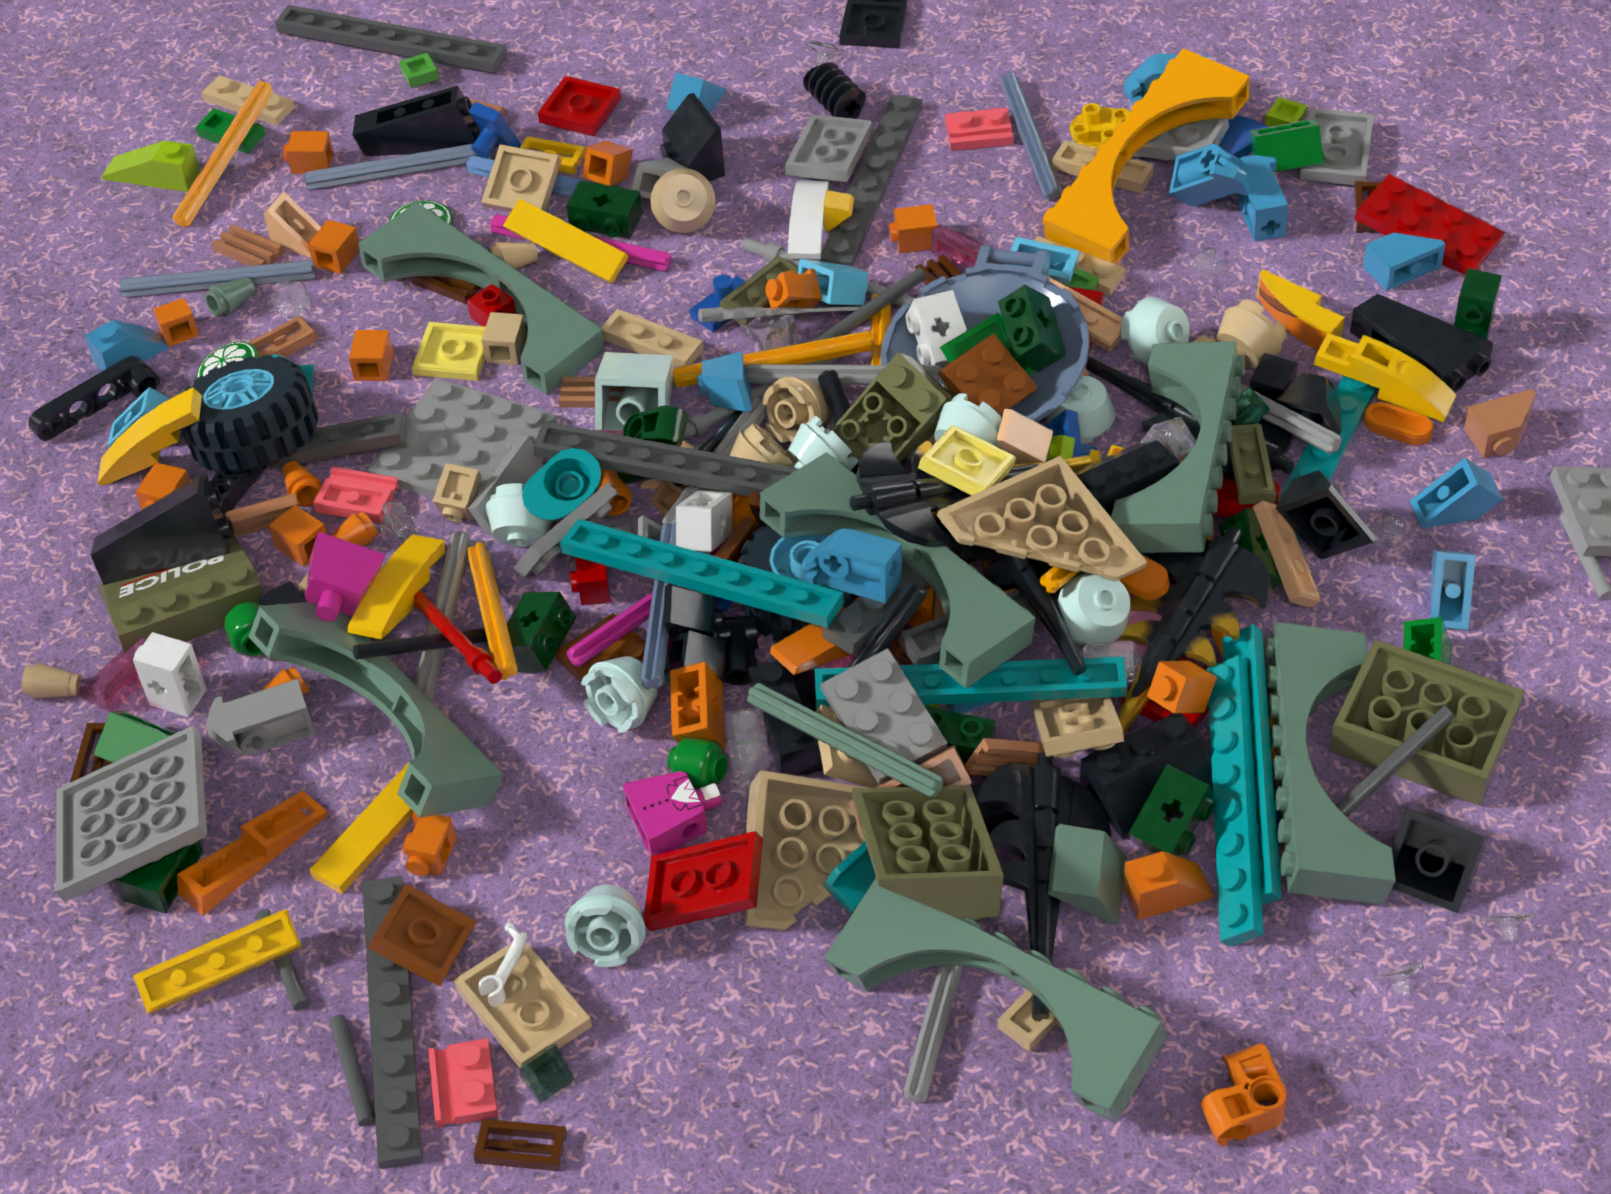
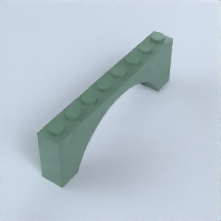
(425, 245)
(1178, 508)
(981, 619)
(445, 765)
(1321, 846)
(1105, 1036)

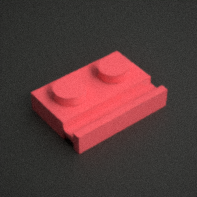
(979, 129)
(354, 492)
(463, 1083)

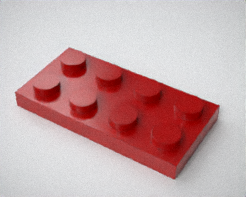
(1411, 211)

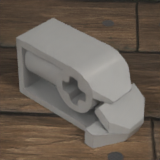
(260, 719)

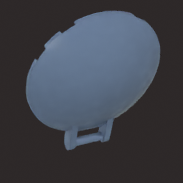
(978, 299)

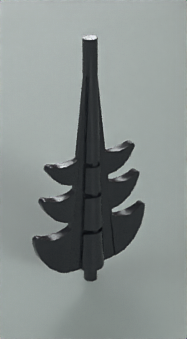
(1276, 439)
(1026, 576)
(1041, 803)

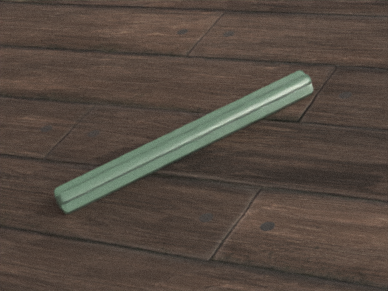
(845, 740)

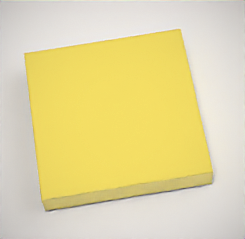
(450, 352)
(966, 461)

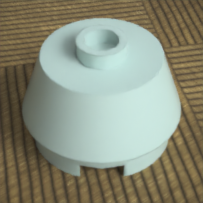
(1153, 323)
(1093, 408)
(977, 420)
(814, 441)
(511, 520)
(1094, 609)
(618, 693)
(605, 925)

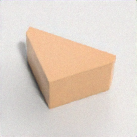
(290, 225)
(1023, 438)

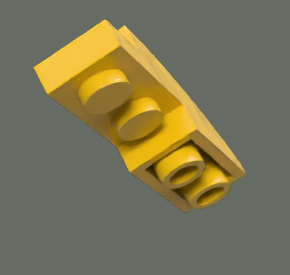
(1393, 372)

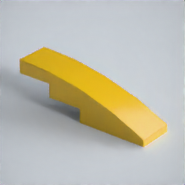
(142, 442)
(393, 589)

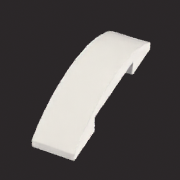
(807, 219)

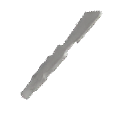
(720, 314)

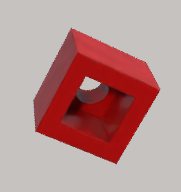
(487, 301)
(590, 582)

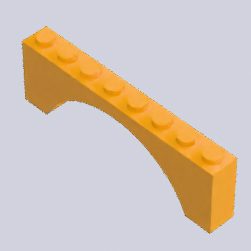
(1185, 93)

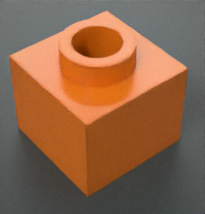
(176, 322)

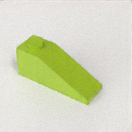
(157, 165)

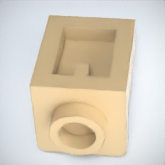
(456, 492)

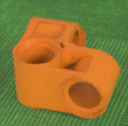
(1236, 1110)

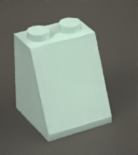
(645, 381)

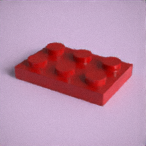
(703, 881)

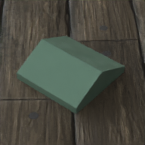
(1087, 871)

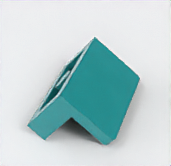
(851, 878)

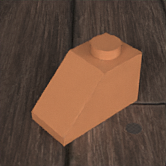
(1499, 423)

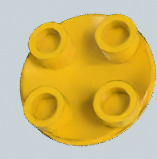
(1096, 124)

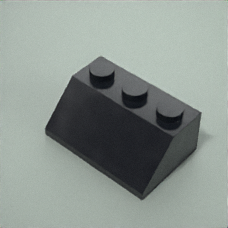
(1127, 472)
(791, 748)
(1130, 769)

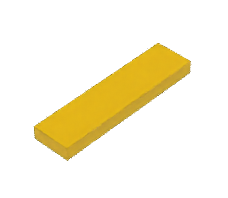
(565, 241)
(364, 838)
(217, 961)

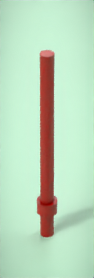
(476, 657)

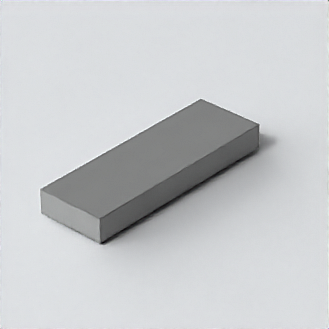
(515, 468)

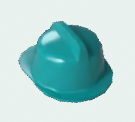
(562, 484)

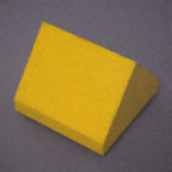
(837, 208)

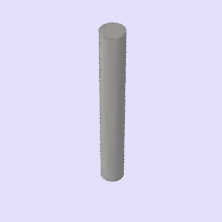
(1590, 565)

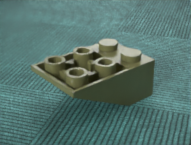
(896, 408)

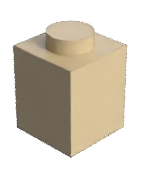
(504, 338)

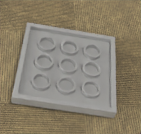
(458, 429)
(130, 813)

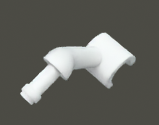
(497, 981)

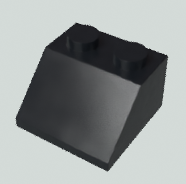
(694, 139)
(1322, 516)
(1436, 856)

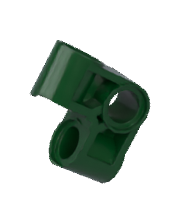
(661, 425)

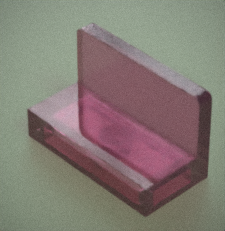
(956, 246)
(114, 681)

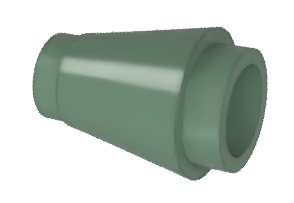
(229, 296)

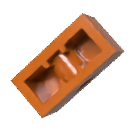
(697, 704)

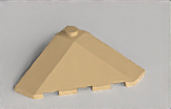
(1047, 519)
(804, 836)

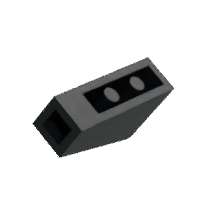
(417, 125)
(1437, 345)
(165, 534)

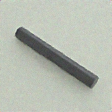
(288, 975)
(352, 1070)

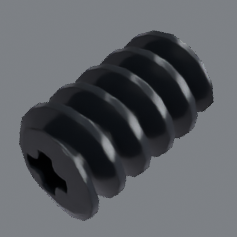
(834, 90)

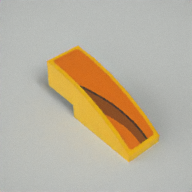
(1298, 309)

